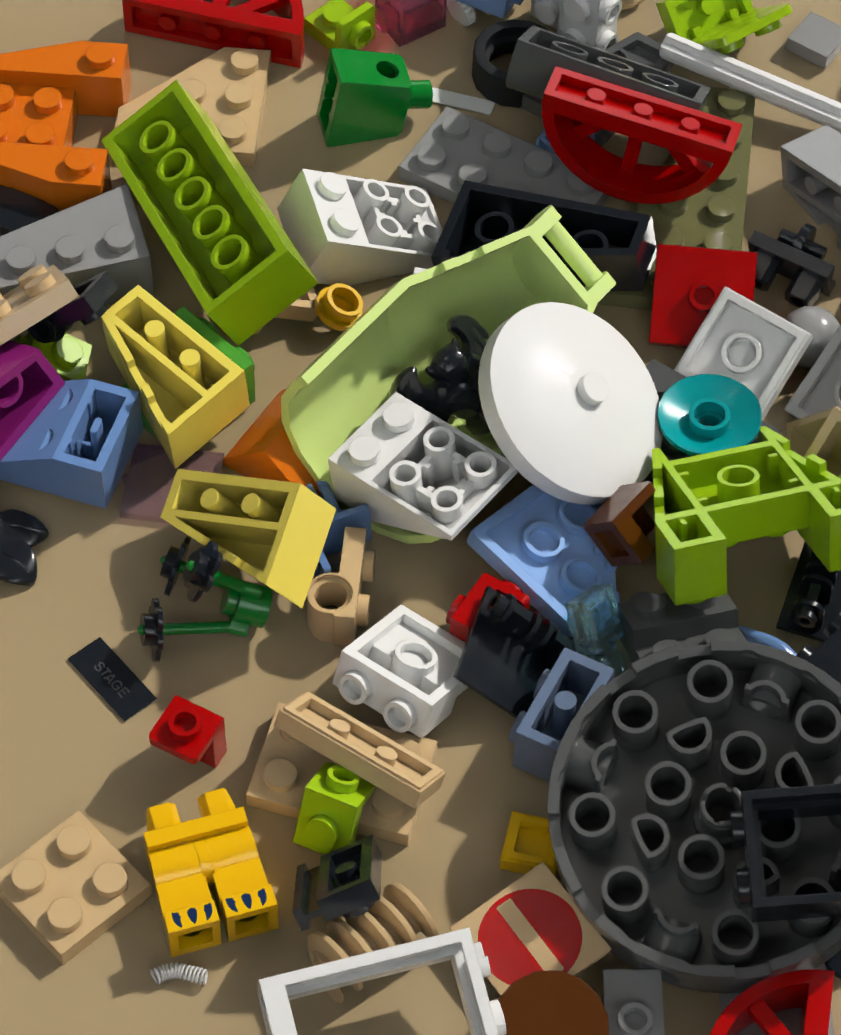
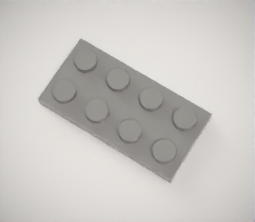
(471, 150)

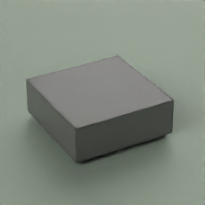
(816, 40)

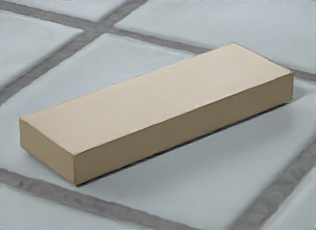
(360, 749)

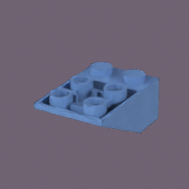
(78, 443)

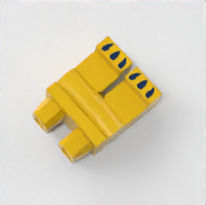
(201, 854)

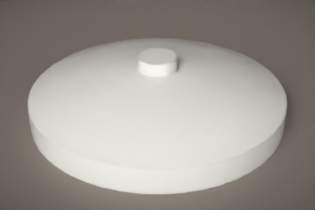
(569, 402)

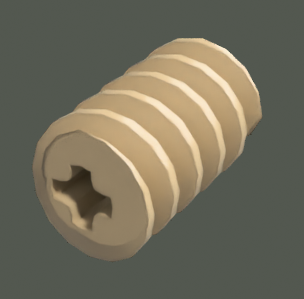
(388, 923)

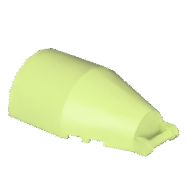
(410, 326)

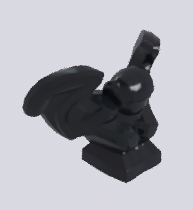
(455, 376)

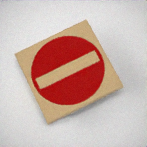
(532, 930)

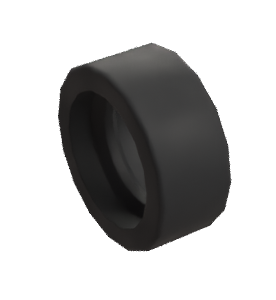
(490, 44)

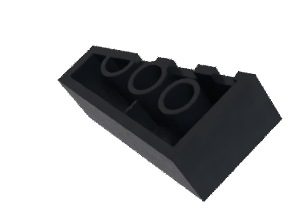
(610, 237)

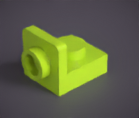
(341, 25)

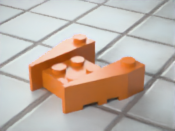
(39, 115)

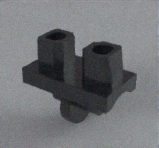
(794, 258)

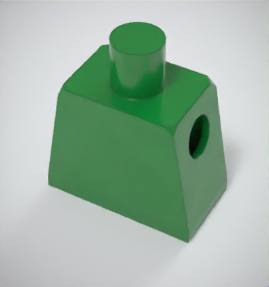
(367, 96)

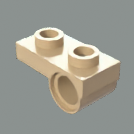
(342, 591)

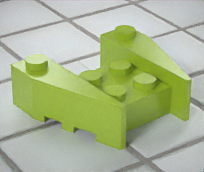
(733, 498)

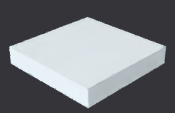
(746, 345)

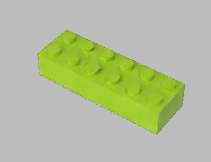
(208, 213)

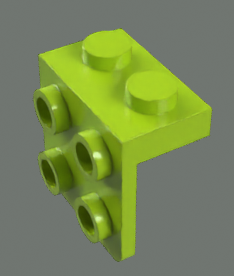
(720, 22)

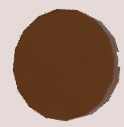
(553, 1005)

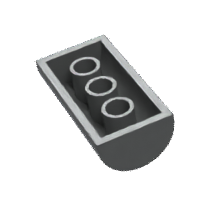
(542, 50)

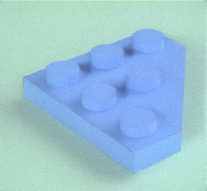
(544, 551)

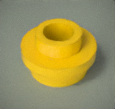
(338, 306)

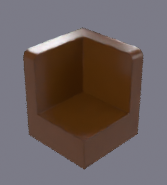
(622, 525)

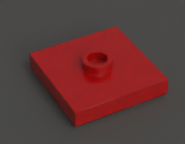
(689, 284)

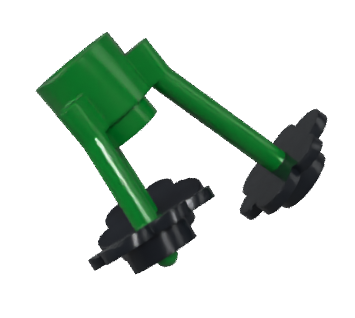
(242, 600)

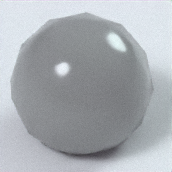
(822, 327)

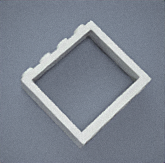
(467, 960)

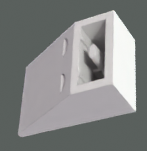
(359, 227)
(417, 471)

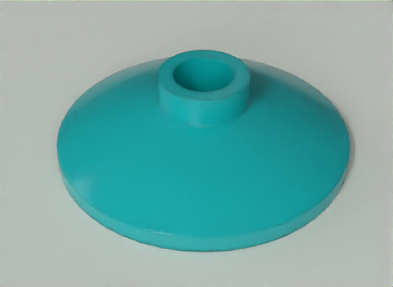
(711, 401)

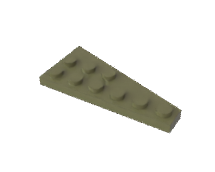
(711, 216)

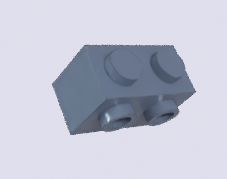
(555, 704)

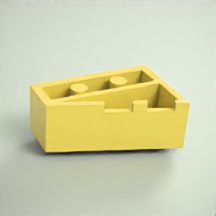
(182, 378)
(259, 525)

